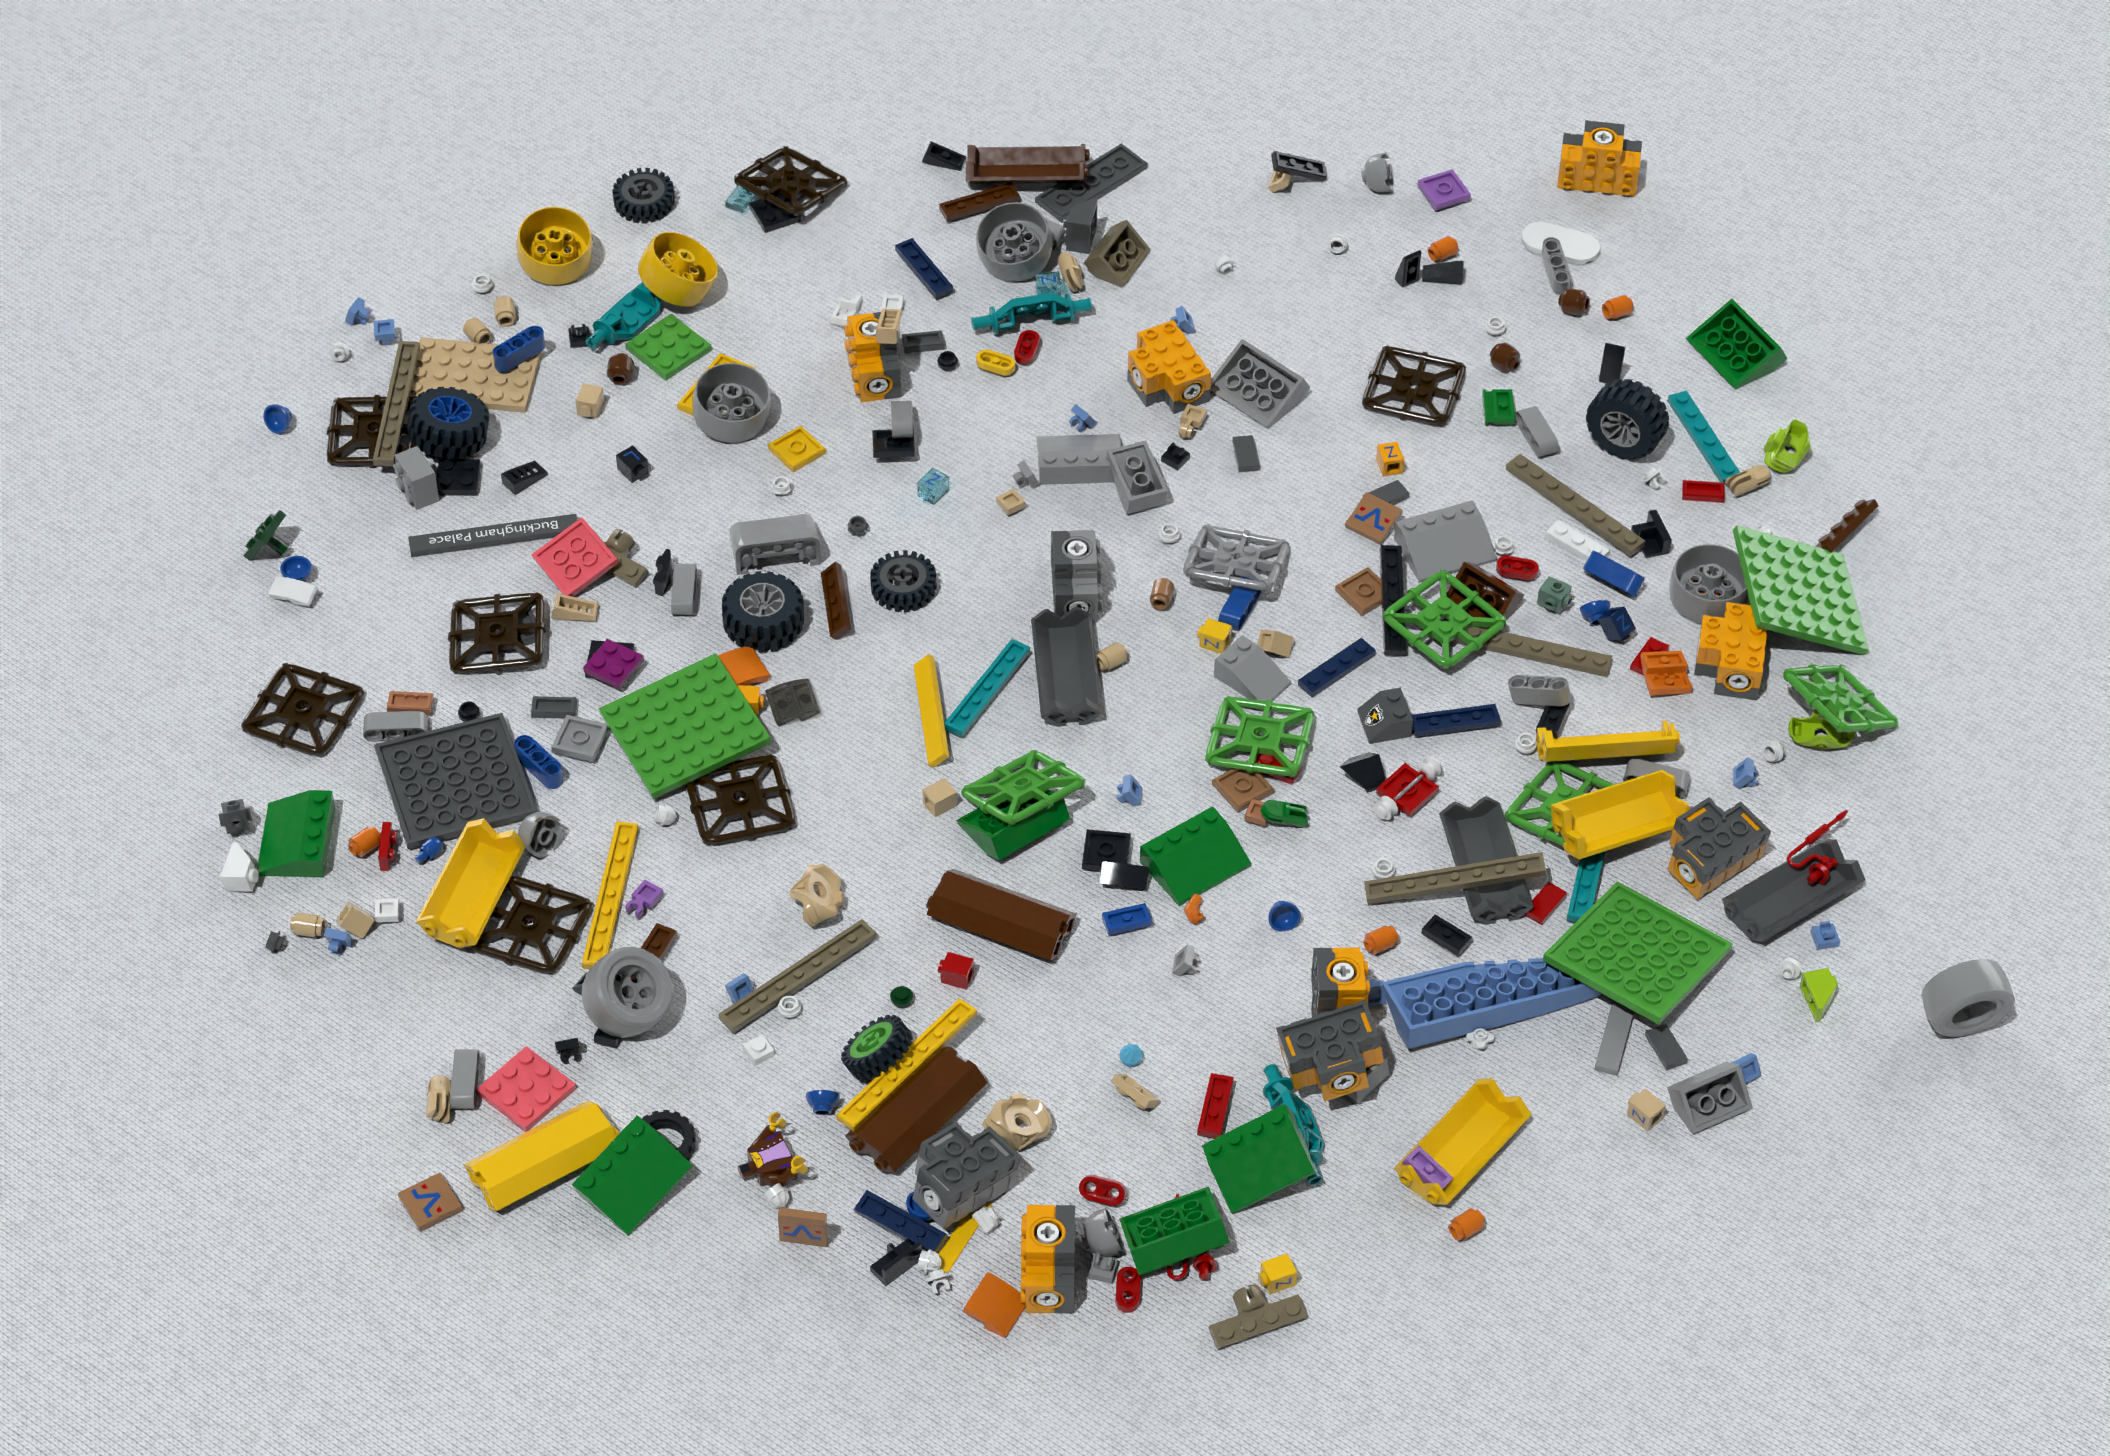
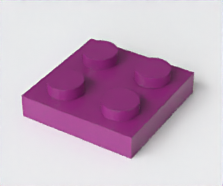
(613, 663)

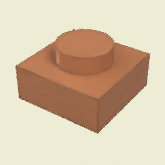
(1253, 813)

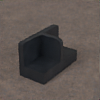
(1655, 535)
(896, 1261)

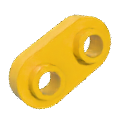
(995, 362)

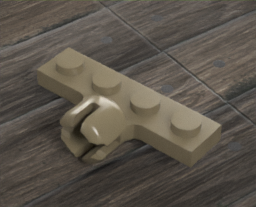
(627, 569)
(1255, 1317)

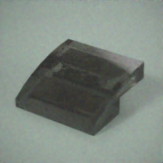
(792, 701)

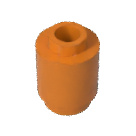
(1442, 249)
(1617, 307)
(364, 841)
(1380, 939)
(1466, 1224)

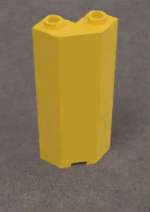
(1606, 745)
(1618, 814)
(470, 884)
(1466, 1139)
(541, 1155)

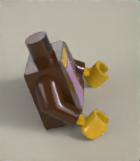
(770, 1157)

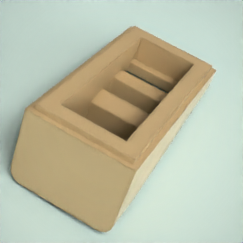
(888, 326)
(562, 609)

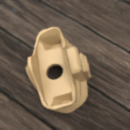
(823, 902)
(1010, 1113)

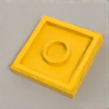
(796, 449)

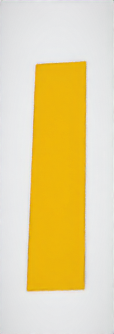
(958, 1240)

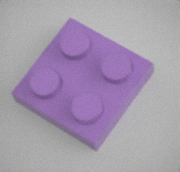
(1444, 189)

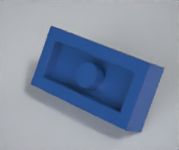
(1126, 919)

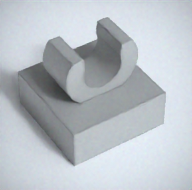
(1025, 476)
(1184, 961)
(1103, 1268)

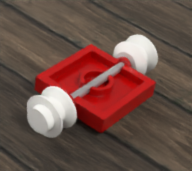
(1407, 789)

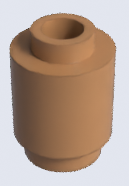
(1161, 593)

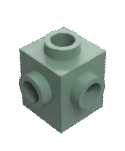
(1554, 594)

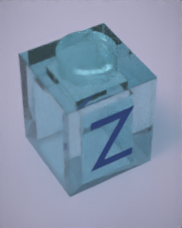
(1049, 282)
(933, 486)

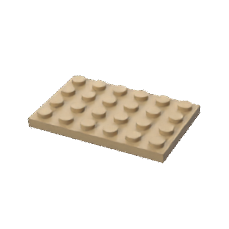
(472, 369)

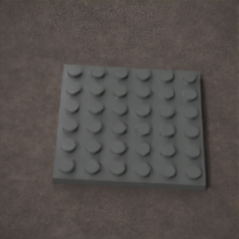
(455, 778)

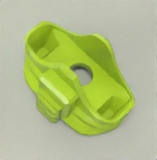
(1795, 436)
(1803, 732)

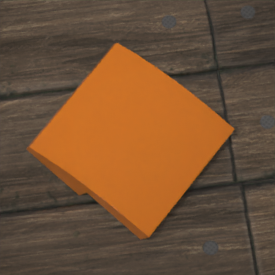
(744, 666)
(1665, 672)
(995, 1305)

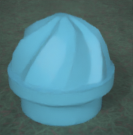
(1131, 1055)

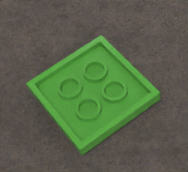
(668, 347)

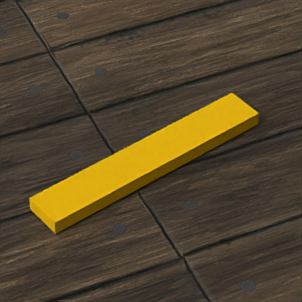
(931, 711)

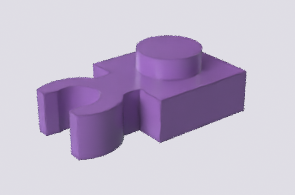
(644, 896)

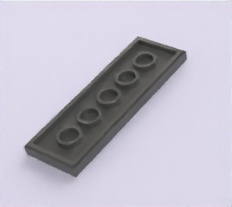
(1104, 176)

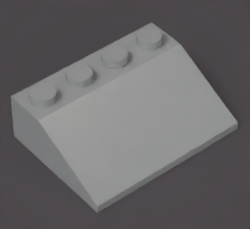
(1258, 384)
(1075, 458)
(1444, 540)

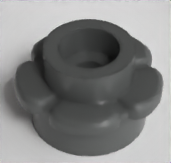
(857, 525)
(274, 941)

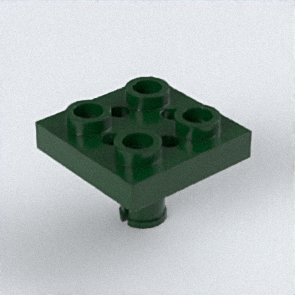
(265, 535)

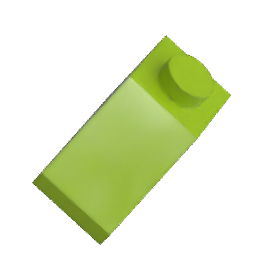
(1818, 990)

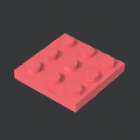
(575, 558)
(526, 1089)

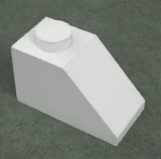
(239, 871)

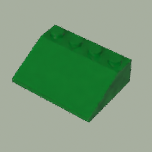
(1736, 345)
(297, 835)
(1001, 839)
(1194, 856)
(1259, 1158)
(632, 1175)
(1174, 1231)

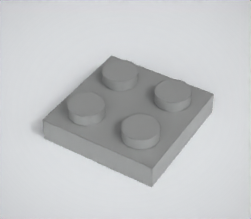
(580, 738)

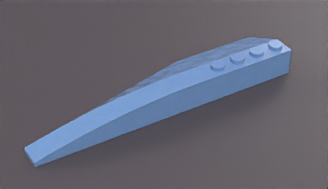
(1482, 996)

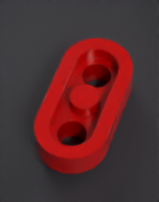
(1026, 347)
(1517, 568)
(1103, 1190)
(1128, 1287)

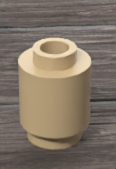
(504, 311)
(477, 331)
(1111, 656)
(307, 925)

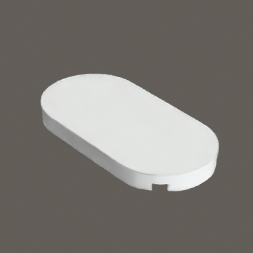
(1576, 245)

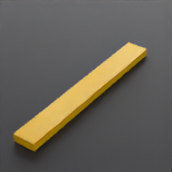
(610, 893)
(919, 1053)

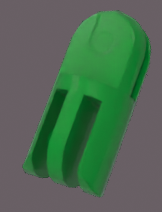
(1285, 813)

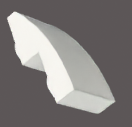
(293, 590)

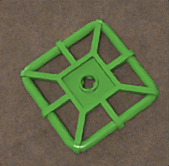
(1444, 631)
(1840, 699)
(1249, 741)
(1023, 786)
(1560, 794)

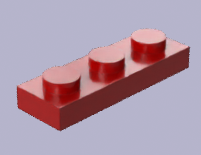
(1215, 1105)

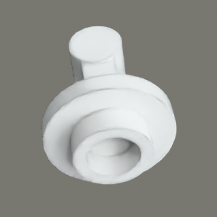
(987, 1219)

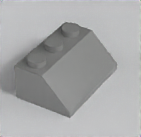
(1710, 1096)

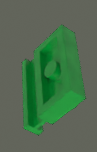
(1498, 407)

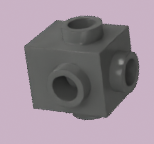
(235, 816)

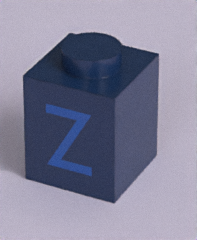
(1617, 624)

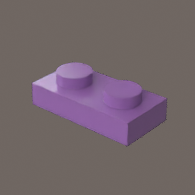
(1427, 1168)

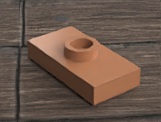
(410, 701)

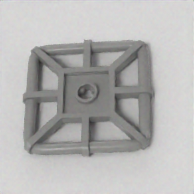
(1235, 558)

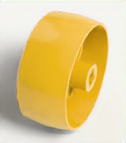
(554, 231)
(677, 269)

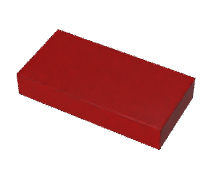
(1703, 491)
(1546, 903)

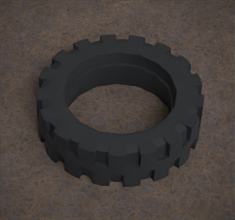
(676, 1122)

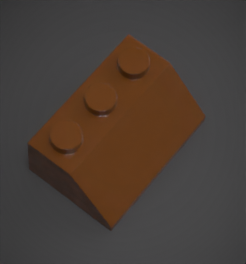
(1491, 589)

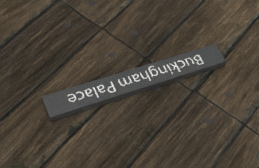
(489, 535)

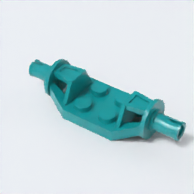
(1037, 304)
(627, 316)
(1279, 1092)

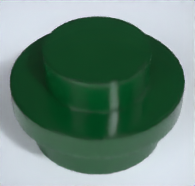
(901, 996)

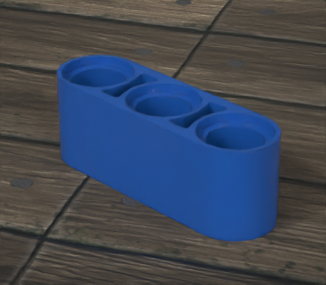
(518, 348)
(1613, 573)
(1238, 606)
(538, 762)

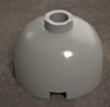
(1378, 173)
(540, 833)
(1101, 1234)

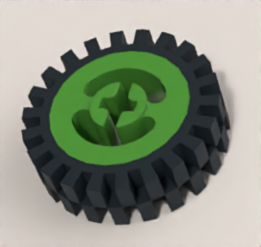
(876, 1047)

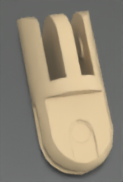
(1070, 271)
(1748, 480)
(439, 1098)

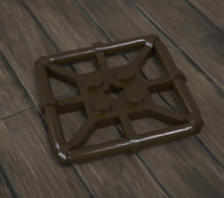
(790, 181)
(1407, 377)
(360, 430)
(507, 638)
(298, 697)
(752, 805)
(543, 924)

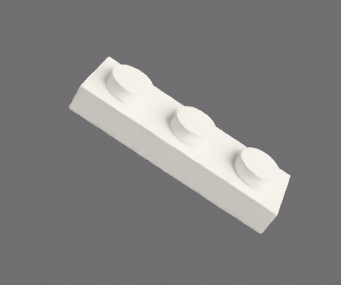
(1574, 541)

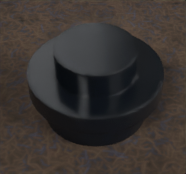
(947, 360)
(468, 711)

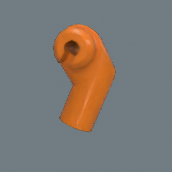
(1191, 909)

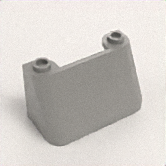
(774, 538)

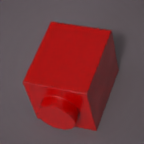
(956, 970)

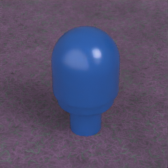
(429, 849)

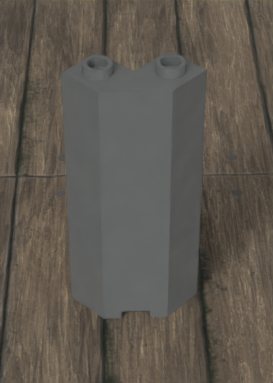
(1066, 667)
(1482, 836)
(1786, 896)

